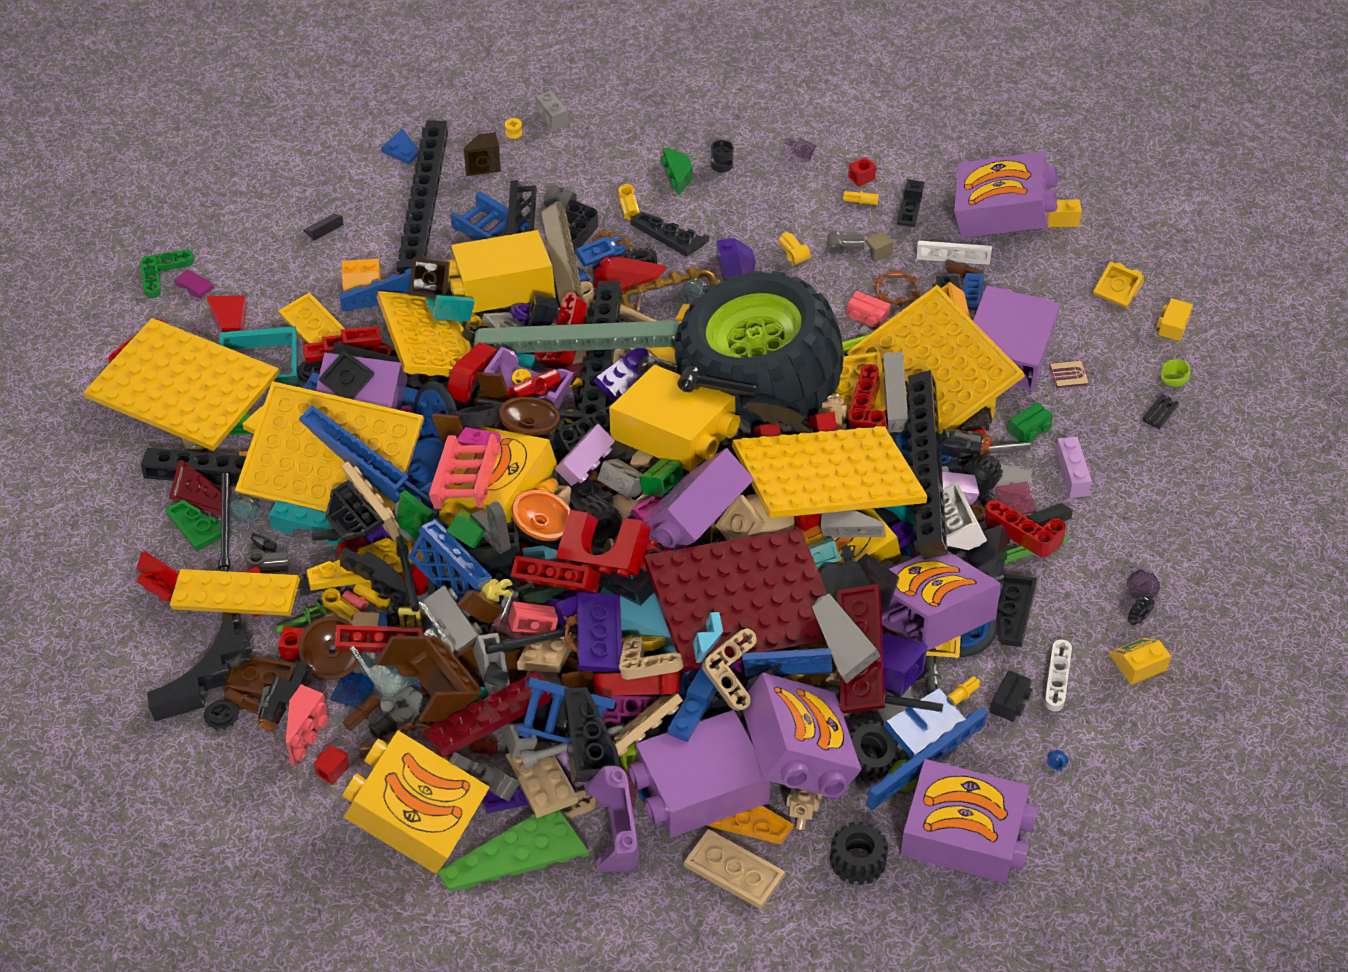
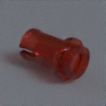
(483, 746)

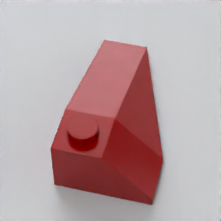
(627, 272)

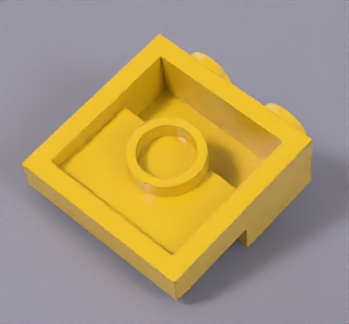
(1119, 284)

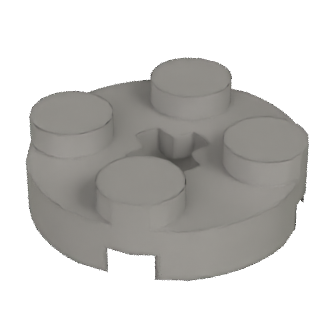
(402, 716)

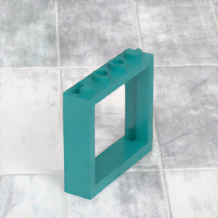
(266, 338)

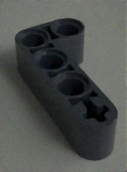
(583, 222)
(575, 435)

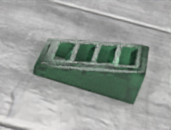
(539, 594)

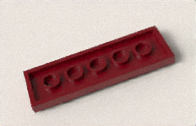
(867, 688)
(483, 717)

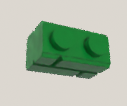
(1030, 423)
(661, 477)

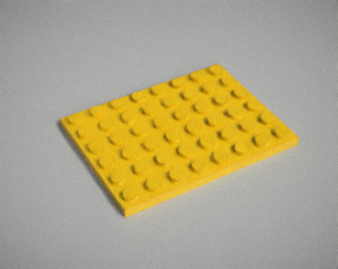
(960, 355)
(182, 383)
(297, 467)
(828, 472)

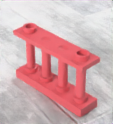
(449, 462)

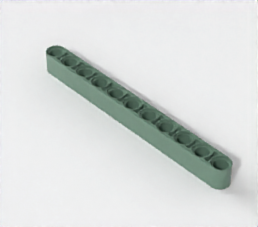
(580, 336)

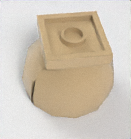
(748, 518)

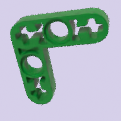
(158, 265)

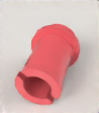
(358, 602)

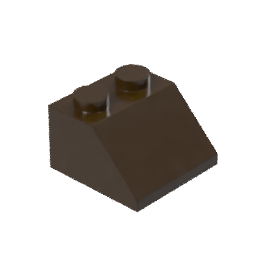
(482, 155)

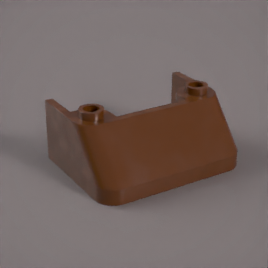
(492, 387)
(436, 670)
(568, 676)

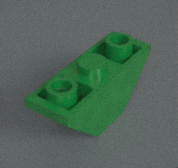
(678, 168)

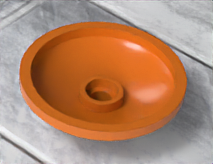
(540, 514)

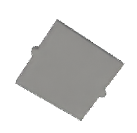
(1013, 475)

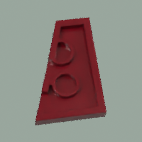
(195, 489)

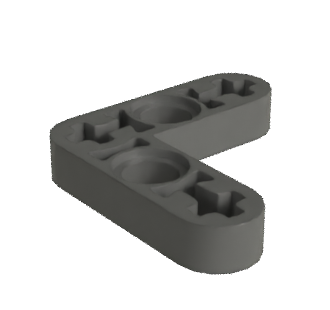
(495, 526)

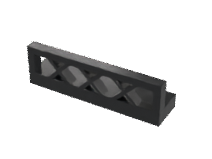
(516, 208)

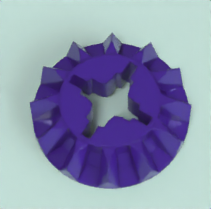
(520, 311)

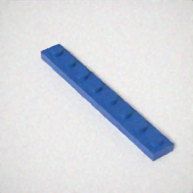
(934, 751)

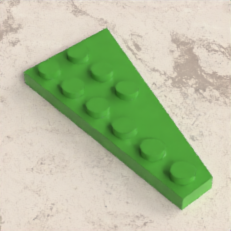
(516, 851)

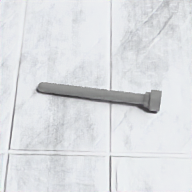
(531, 757)

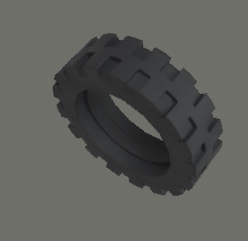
(479, 415)

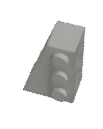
(452, 618)

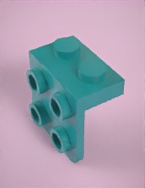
(451, 308)

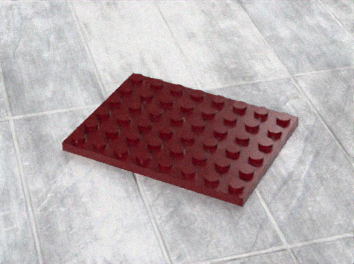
(753, 584)

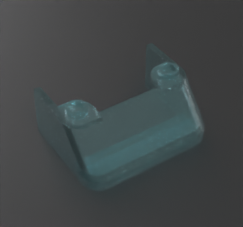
(391, 682)

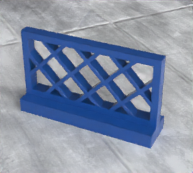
(455, 556)
(793, 662)

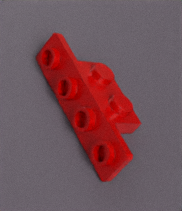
(156, 576)

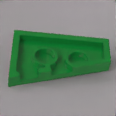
(194, 525)

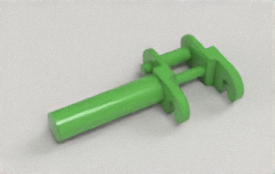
(304, 619)

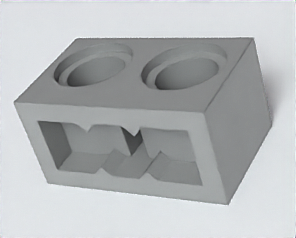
(552, 110)
(621, 478)

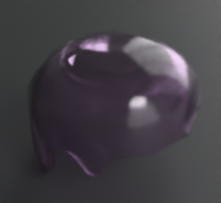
(1143, 583)

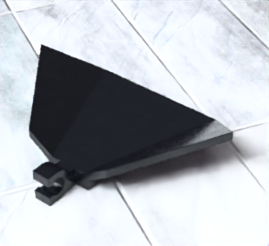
(857, 574)

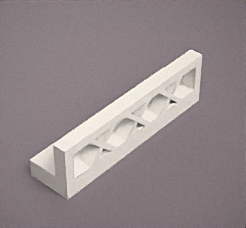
(953, 251)

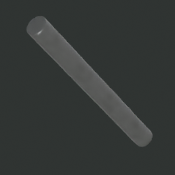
(1005, 448)

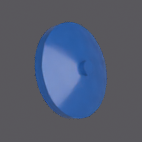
(425, 463)

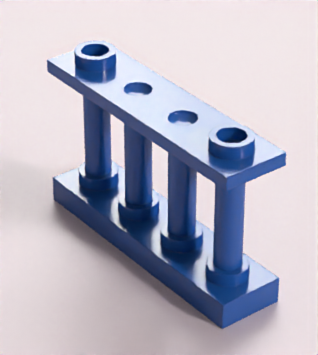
(494, 210)
(557, 691)

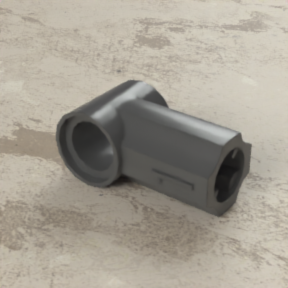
(839, 243)
(267, 561)

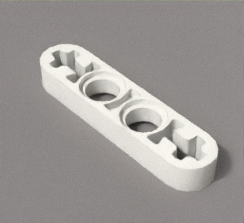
(1058, 675)

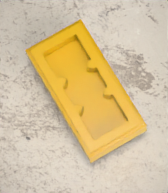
(650, 642)

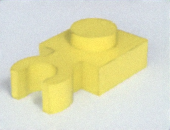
(495, 588)

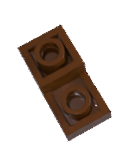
(480, 607)

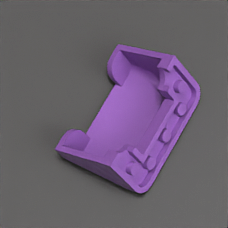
(506, 363)
(613, 791)

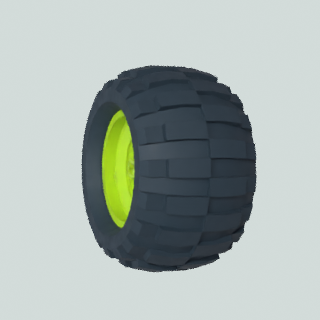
(764, 335)

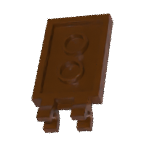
(257, 674)

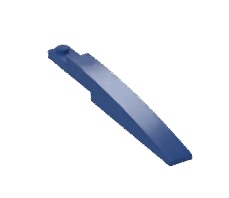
(372, 466)
(694, 706)

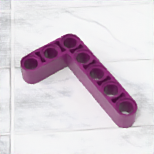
(639, 705)

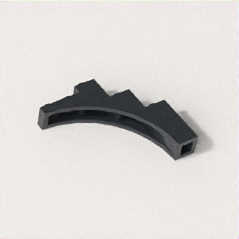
(191, 689)

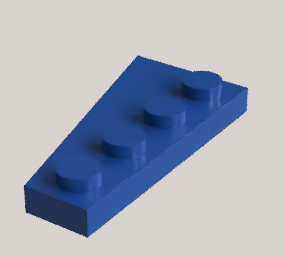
(367, 297)

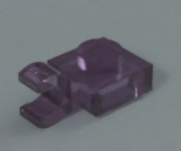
(802, 148)

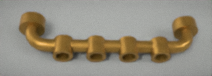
(674, 278)

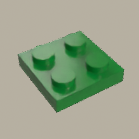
(412, 514)

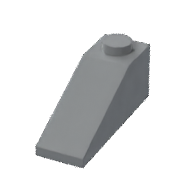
(850, 525)

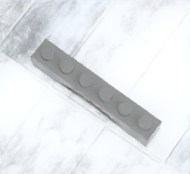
(497, 660)

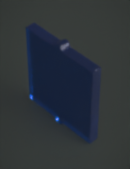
(352, 690)

